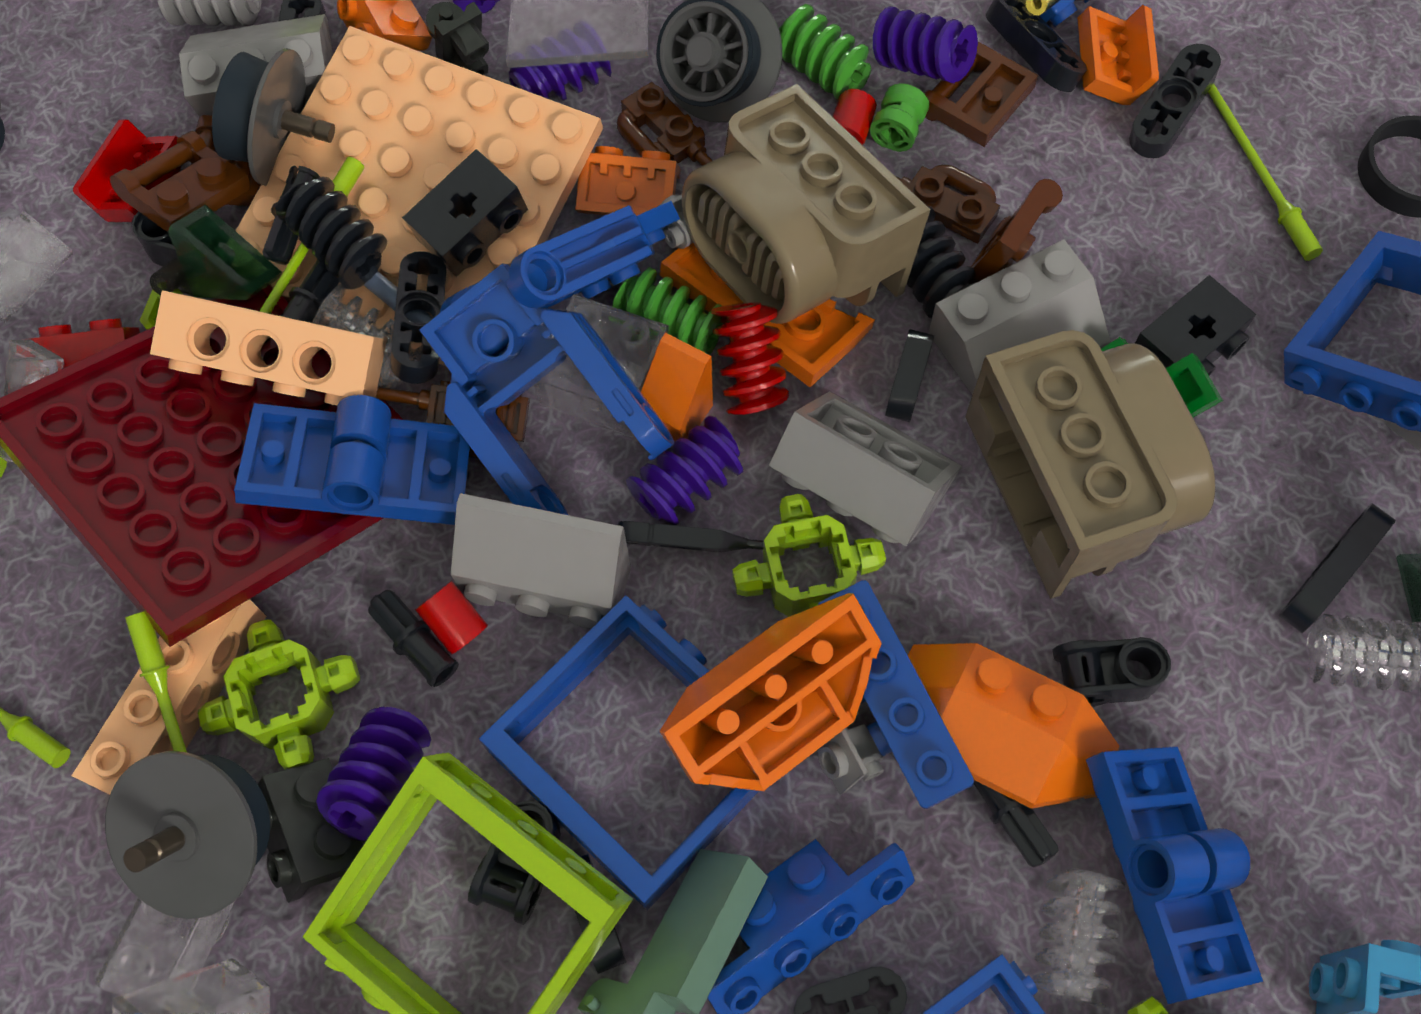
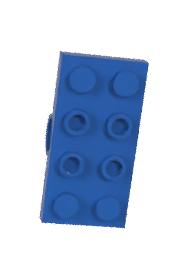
(352, 462)
(1176, 872)

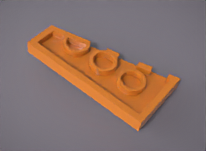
(808, 342)

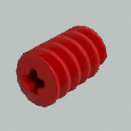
(751, 357)

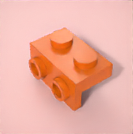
(387, 19)
(1118, 54)

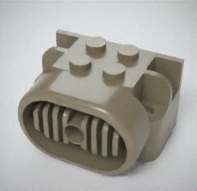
(801, 211)
(1089, 451)

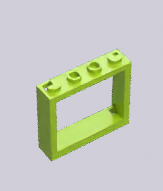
(384, 978)

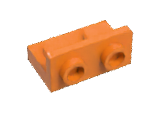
(616, 181)

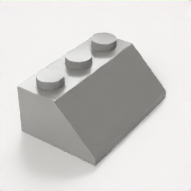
(208, 54)
(1016, 306)
(863, 467)
(538, 560)

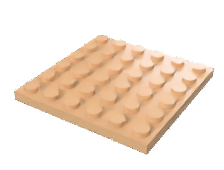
(410, 128)

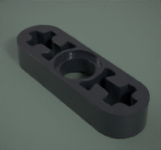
(1037, 44)
(1174, 82)
(407, 331)
(1337, 568)

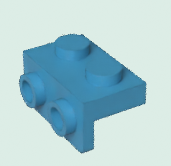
(1357, 976)

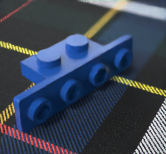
(906, 715)
(801, 914)

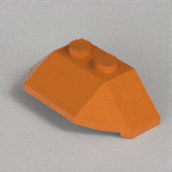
(775, 698)
(1013, 723)

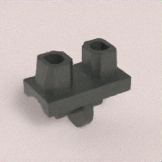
(458, 35)

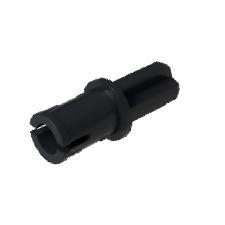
(281, 240)
(311, 293)
(412, 638)
(1021, 826)

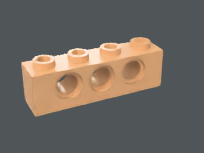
(185, 331)
(193, 679)

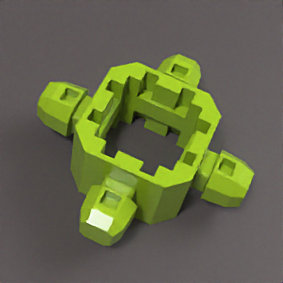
(798, 531)
(272, 657)

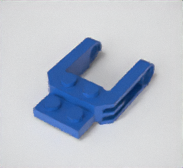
(585, 257)
(502, 351)

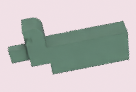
(689, 941)

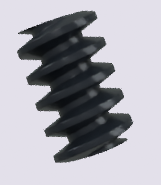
(333, 231)
(937, 269)

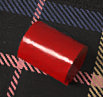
(855, 112)
(451, 617)

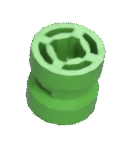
(897, 125)

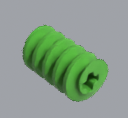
(823, 53)
(657, 303)

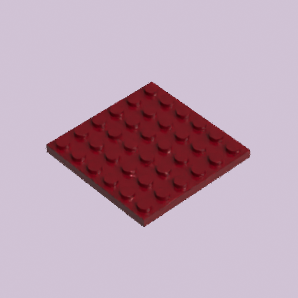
(149, 474)

